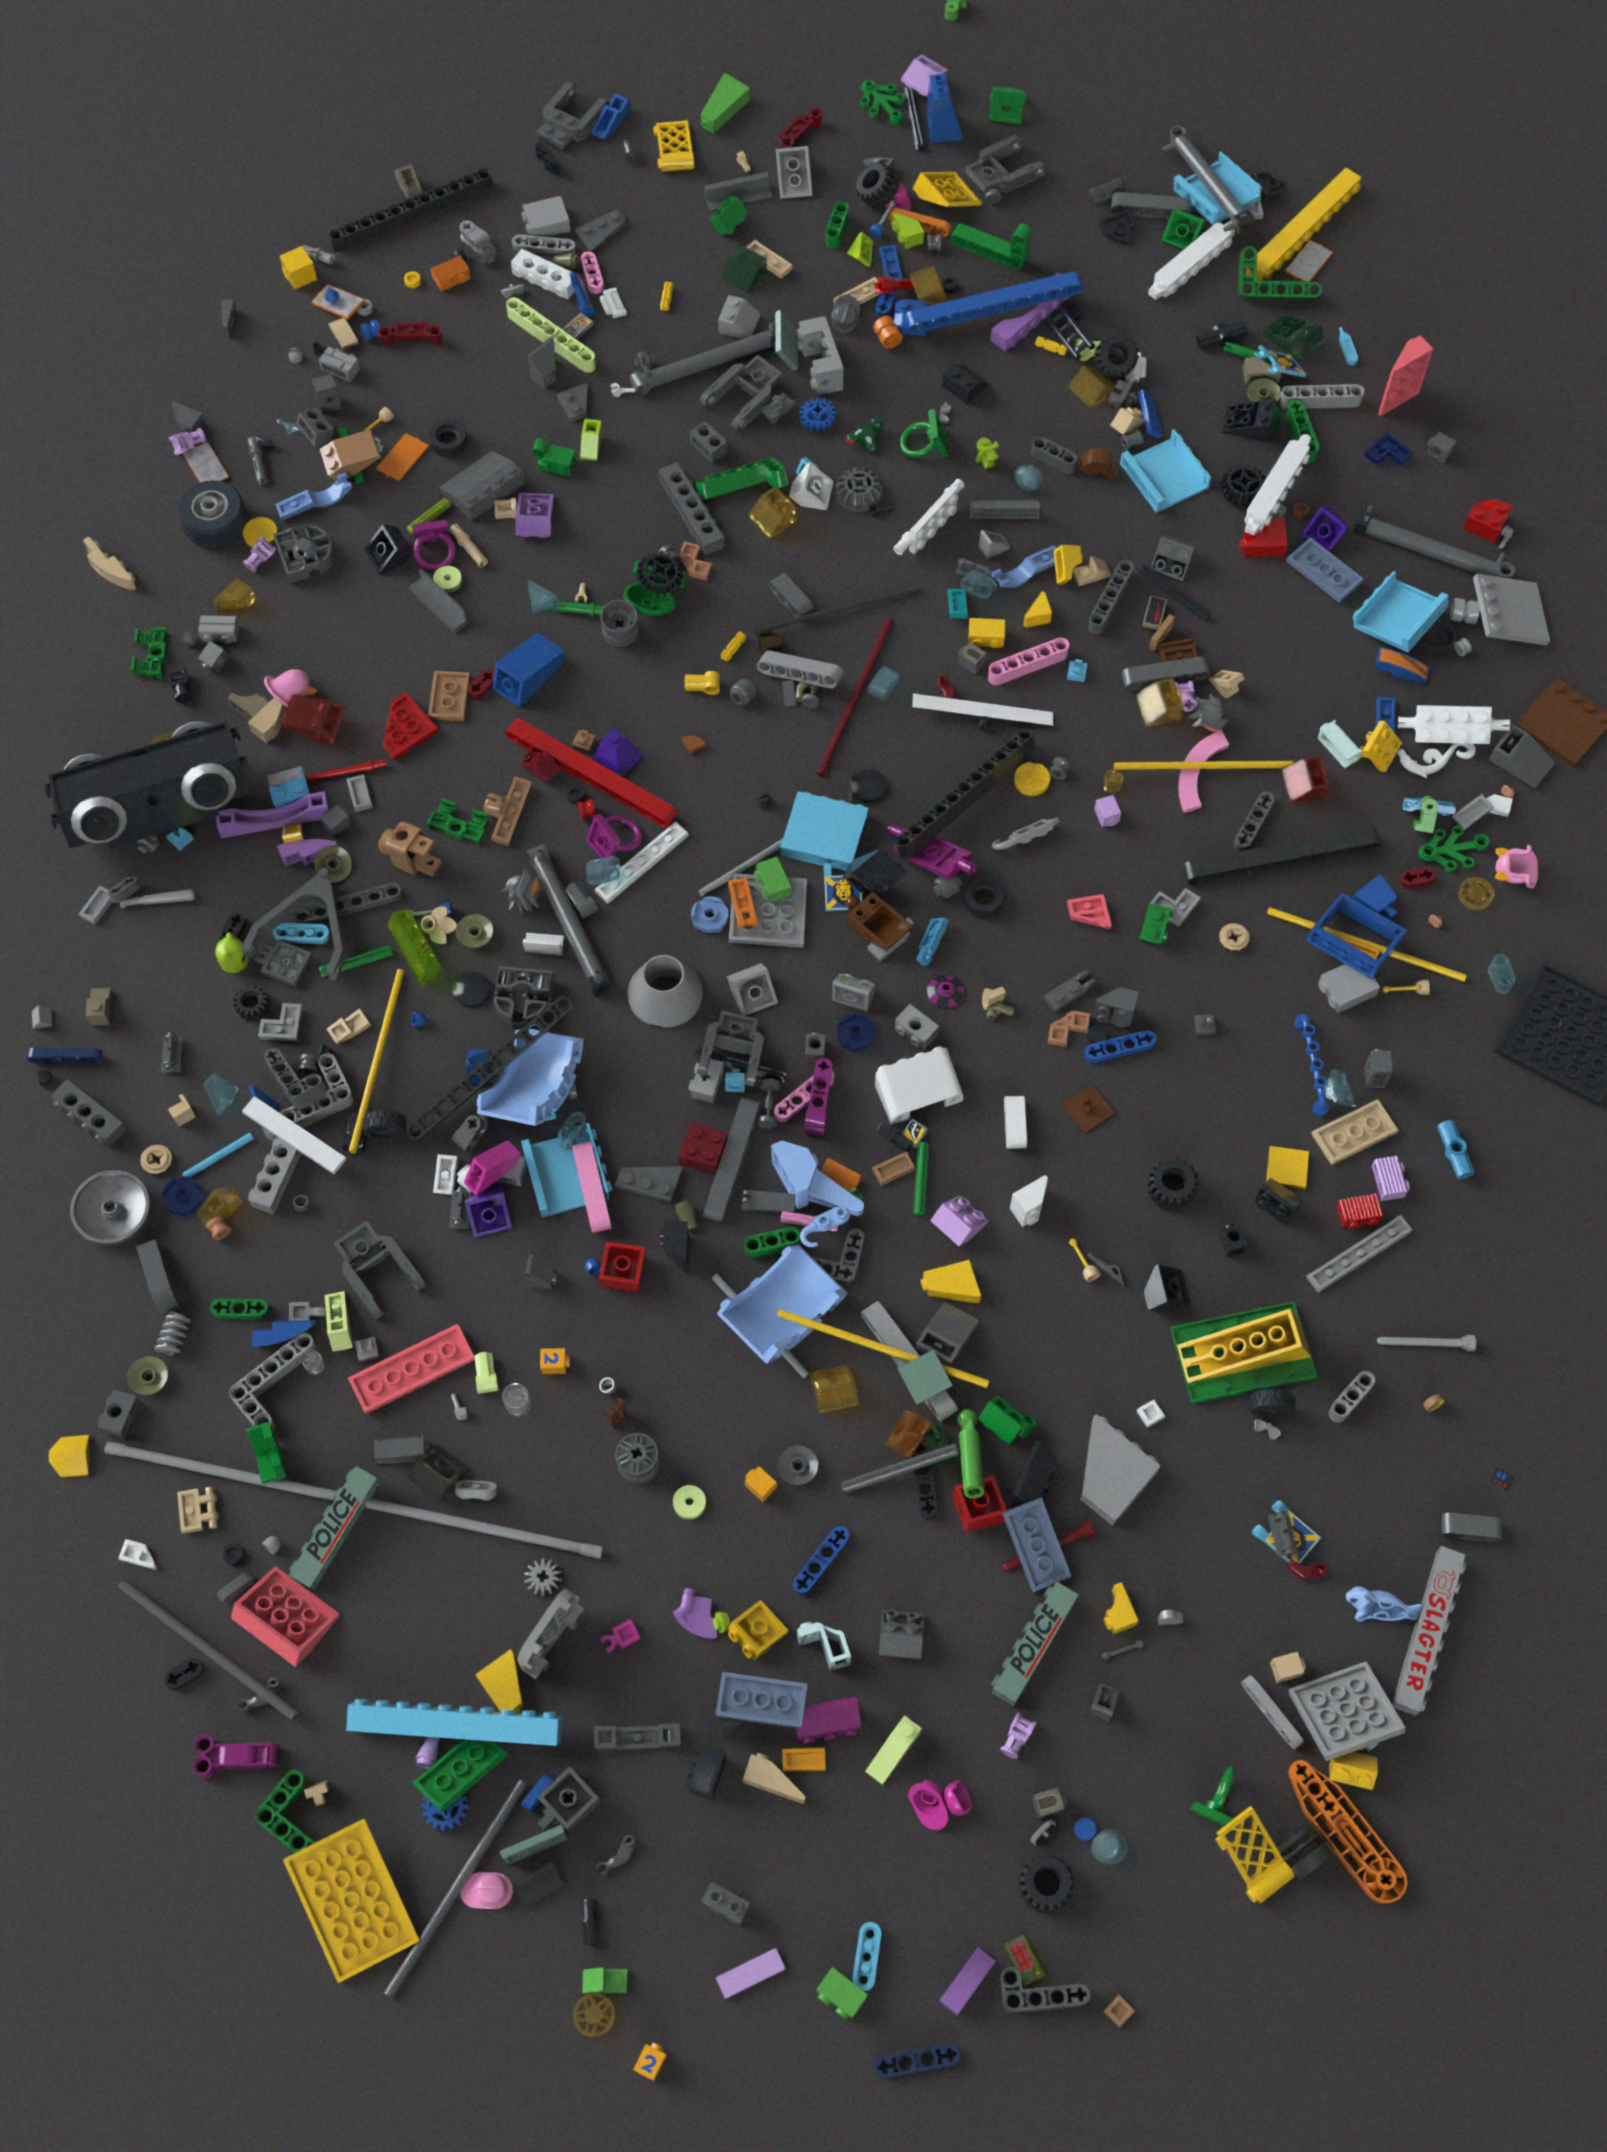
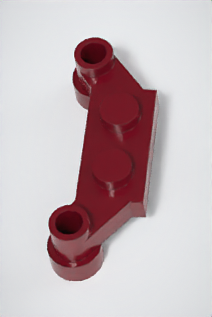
(799, 127)
(410, 331)

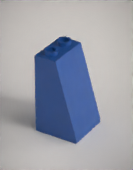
(941, 111)
(526, 668)

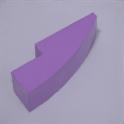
(302, 850)
(967, 1981)

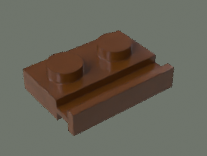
(1177, 650)

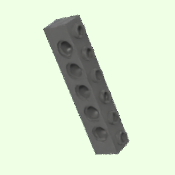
(691, 508)

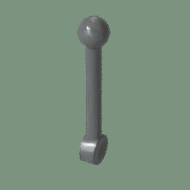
(1138, 1644)

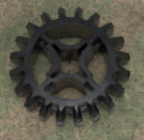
(1241, 484)
(657, 580)

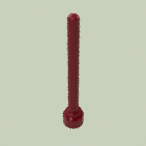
(1085, 1530)

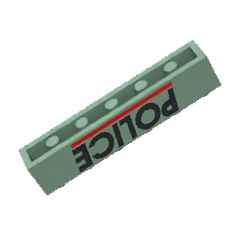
(334, 1527)
(1034, 1644)

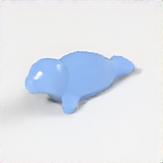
(1380, 1605)

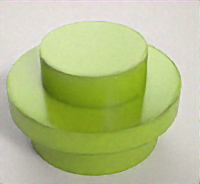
(721, 1622)

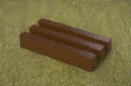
(613, 1416)

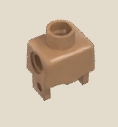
(410, 838)

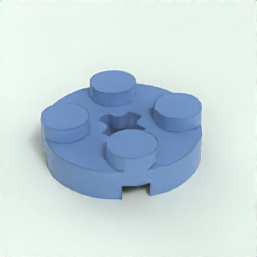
(712, 924)

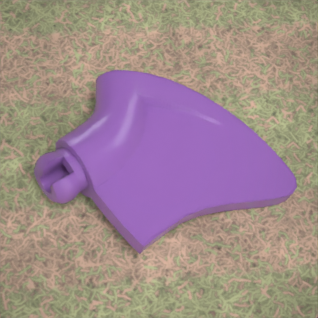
(695, 1615)

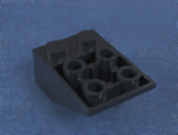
(1253, 419)
(874, 873)

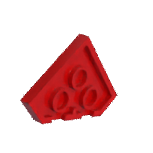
(406, 727)

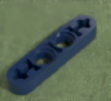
(64, 1055)
(917, 2065)

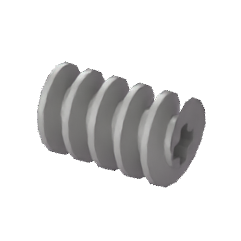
(171, 1334)

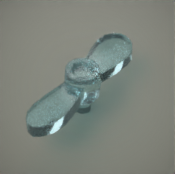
(290, 426)

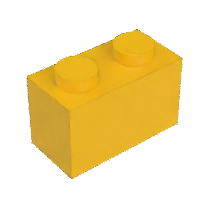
(986, 632)
(1354, 1769)

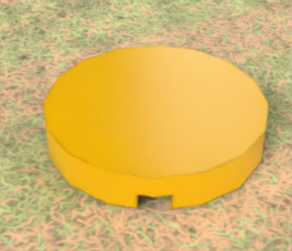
(257, 528)
(1032, 779)

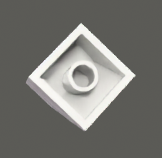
(1028, 1201)

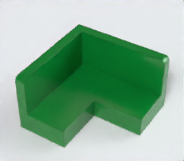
(267, 1452)

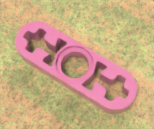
(595, 277)

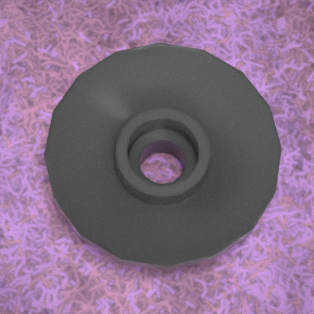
(797, 1455)

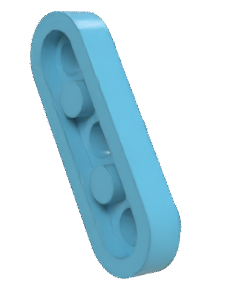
(293, 931)
(869, 1946)

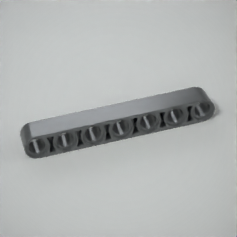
(732, 1159)

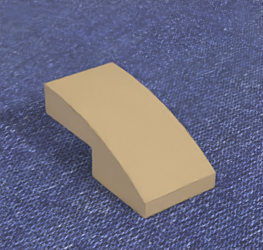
(343, 333)
(350, 1027)

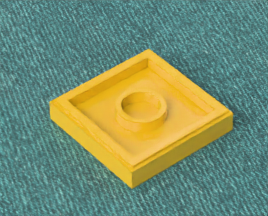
(1288, 1166)

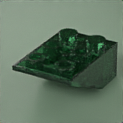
(1295, 335)

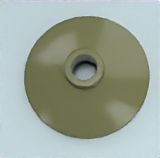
(1263, 390)
(339, 857)
(474, 924)
(141, 1370)

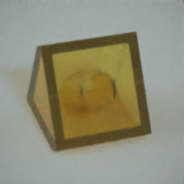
(928, 286)
(1091, 386)

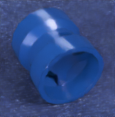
(370, 330)

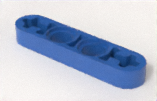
(1118, 1043)
(819, 1559)

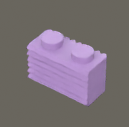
(1390, 1178)

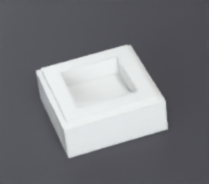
(1150, 1413)

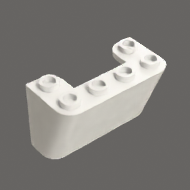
(917, 1084)

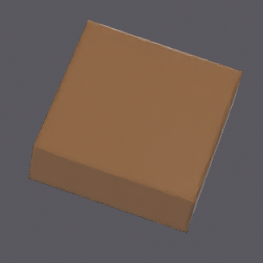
(1119, 2011)

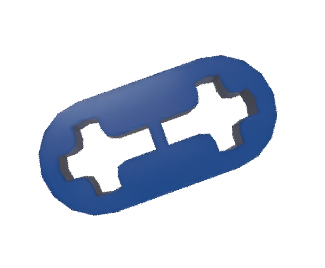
(883, 303)
(531, 1799)

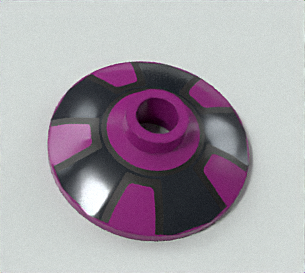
(942, 998)

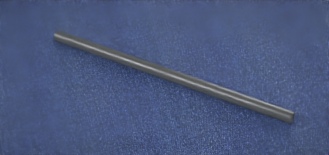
(208, 1650)
(455, 1889)

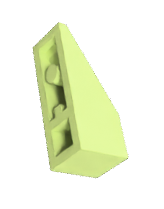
(338, 1321)
(893, 1750)

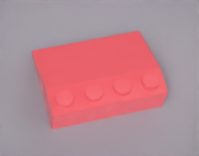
(1406, 374)
(284, 1615)

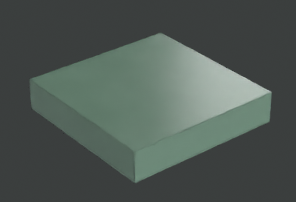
(925, 1377)

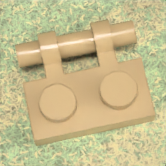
(190, 1510)

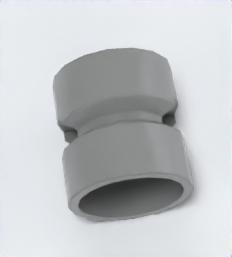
(1464, 611)

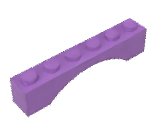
(1011, 330)
(238, 822)

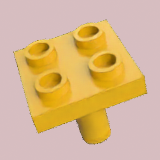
(1381, 746)

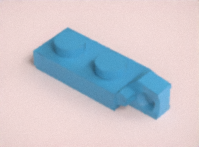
(1444, 808)
(931, 940)

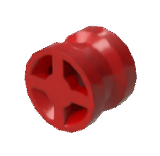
(586, 809)

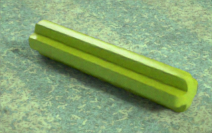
(431, 514)

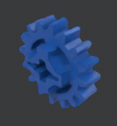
(809, 416)
(432, 1811)

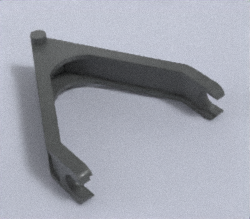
(315, 891)

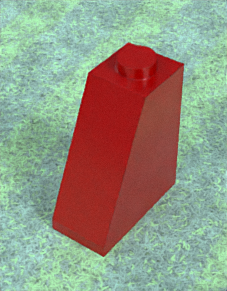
(1266, 543)

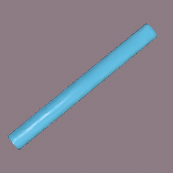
(219, 1155)

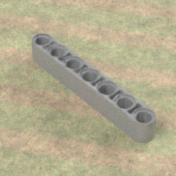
(890, 1335)

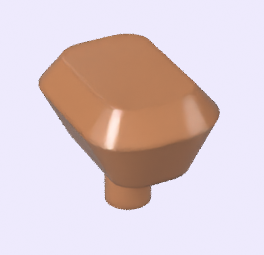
(1508, 791)
(1435, 920)

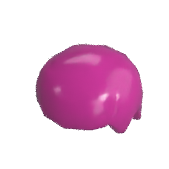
(957, 1798)

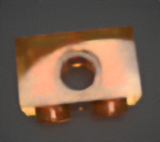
(907, 1434)

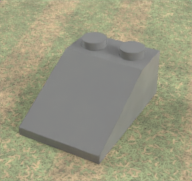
(794, 172)

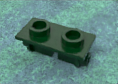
(937, 1439)

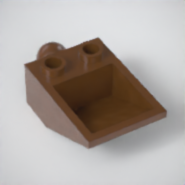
(875, 921)

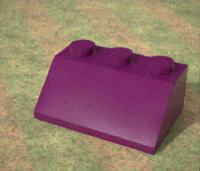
(829, 1720)

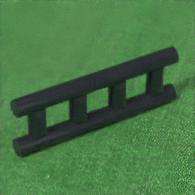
(1067, 342)

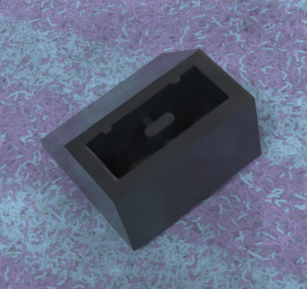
(1278, 1201)

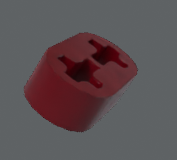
(481, 684)
(1417, 878)

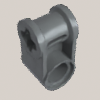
(470, 1132)

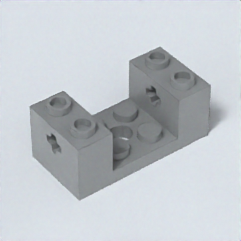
(814, 339)

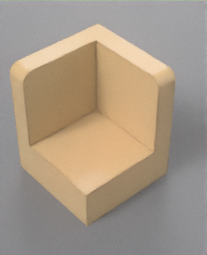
(182, 1111)

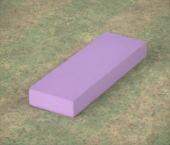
(750, 1973)

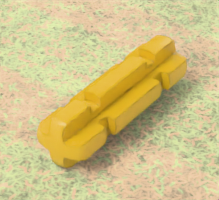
(666, 296)
(1051, 345)
(733, 646)

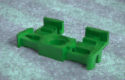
(155, 641)
(445, 821)

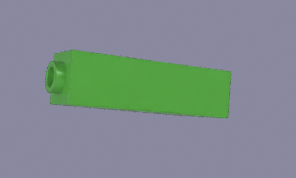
(724, 102)

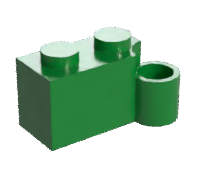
(729, 215)
(554, 458)
(1006, 1420)

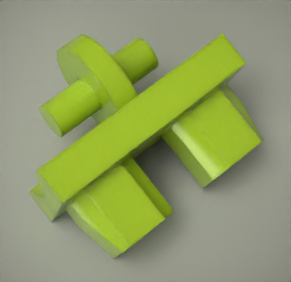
(987, 452)

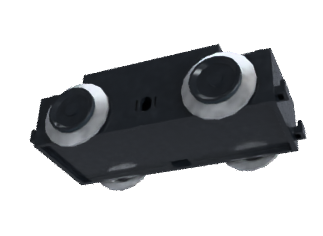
(149, 786)

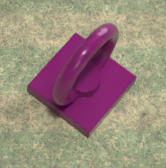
(432, 532)
(606, 841)

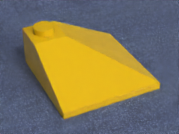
(945, 189)

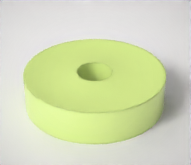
(451, 573)
(689, 1511)

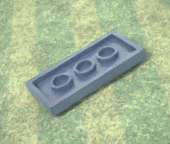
(1324, 570)
(1036, 1544)
(761, 1700)

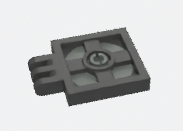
(283, 962)

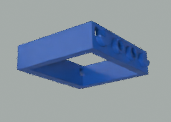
(1347, 953)

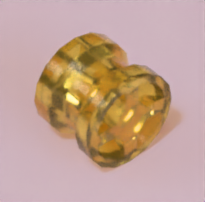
(1114, 776)

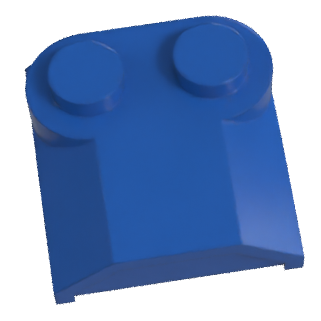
(902, 307)

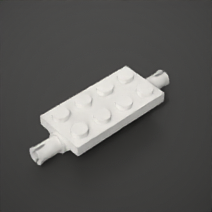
(931, 520)
(1454, 724)

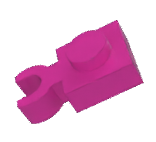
(624, 1635)

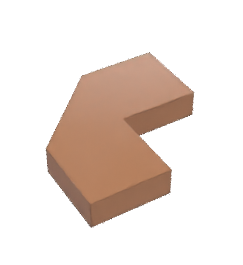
(694, 567)
(1072, 1021)

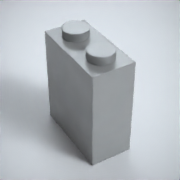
(546, 217)
(1347, 987)

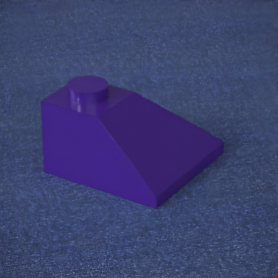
(1325, 528)
(617, 753)
(488, 1212)

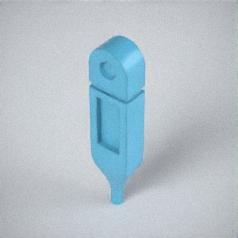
(1348, 348)

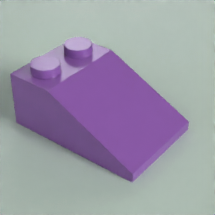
(534, 515)

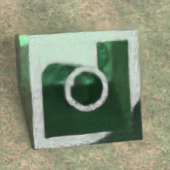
(744, 268)

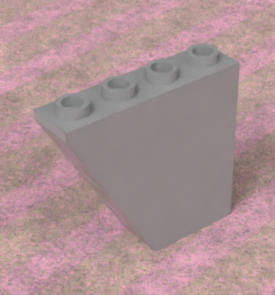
(1114, 1471)

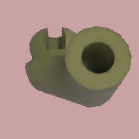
(799, 690)
(998, 1008)

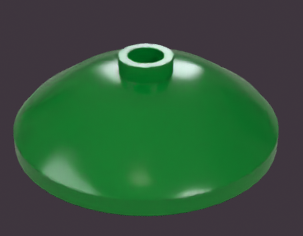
(648, 604)

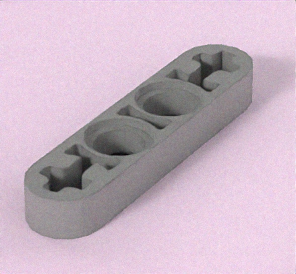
(543, 247)
(1272, 1712)

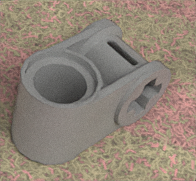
(473, 235)

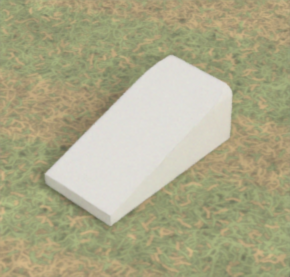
(445, 1174)

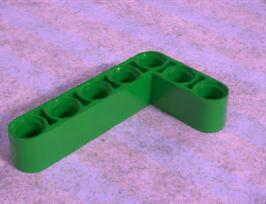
(993, 248)
(1270, 285)
(741, 477)
(279, 1811)

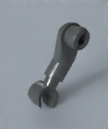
(273, 1685)
(622, 1856)

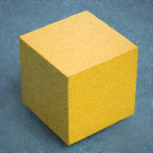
(298, 267)

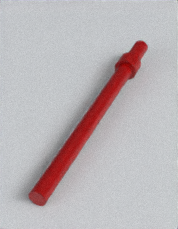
(368, 766)

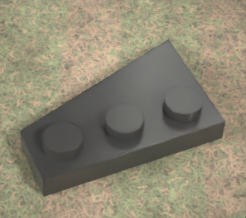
(597, 231)
(651, 1182)

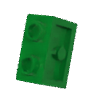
(1155, 924)

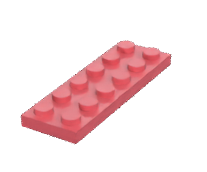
(411, 1368)

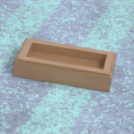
(1162, 632)
(893, 1168)

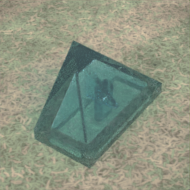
(541, 598)
(1339, 1089)
(220, 1092)

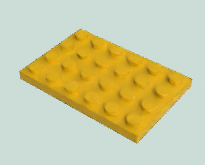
(351, 1900)

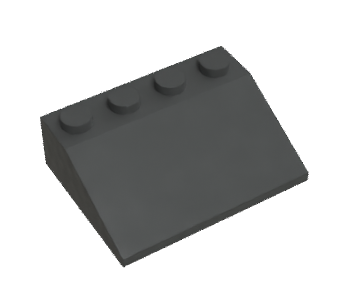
(483, 483)

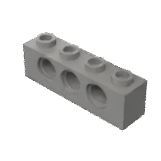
(269, 1200)

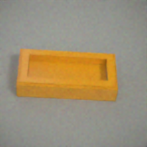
(804, 1759)

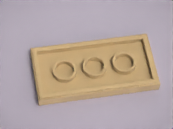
(1354, 1132)

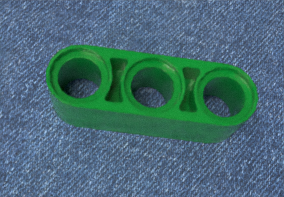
(837, 224)
(762, 1239)

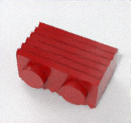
(1359, 1211)

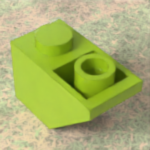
(908, 230)
(591, 439)

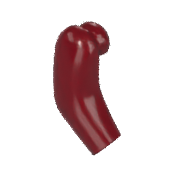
(946, 687)
(1307, 1572)

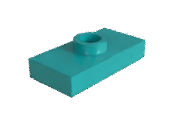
(957, 603)

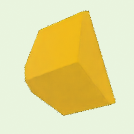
(71, 1456)

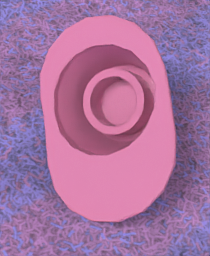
(487, 1891)

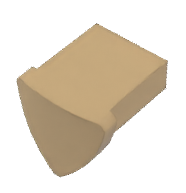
(505, 508)
(992, 997)

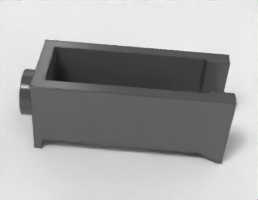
(400, 1449)

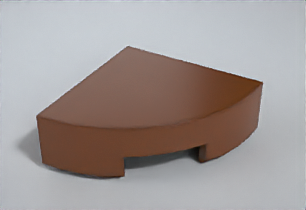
(693, 743)

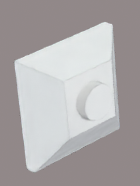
(811, 488)

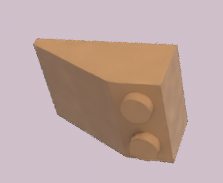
(350, 454)

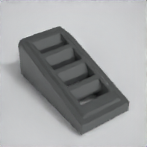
(229, 311)

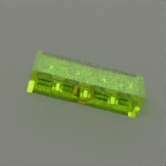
(414, 946)

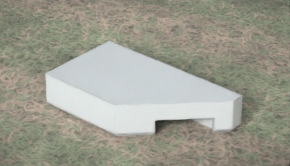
(1501, 805)
(137, 1554)

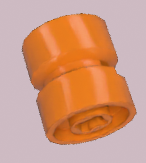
(887, 332)

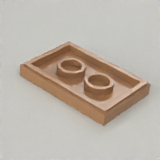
(449, 696)

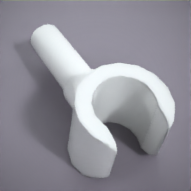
(616, 390)

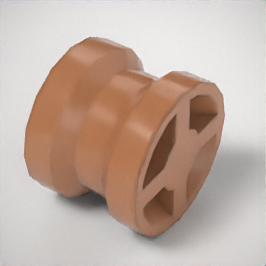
(218, 1227)

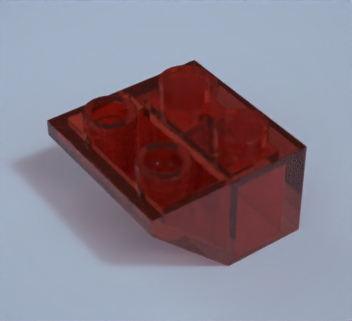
(1306, 780)

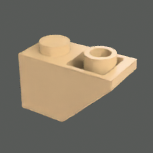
(1127, 420)

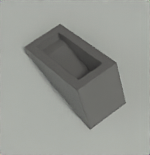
(788, 693)

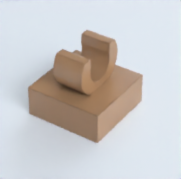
(583, 741)

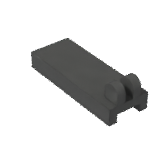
(768, 1202)

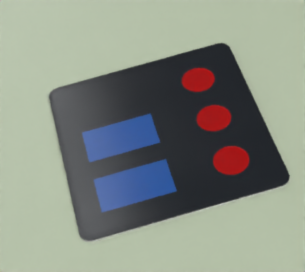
(1501, 1479)

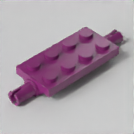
(939, 856)

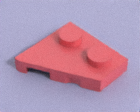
(1090, 910)

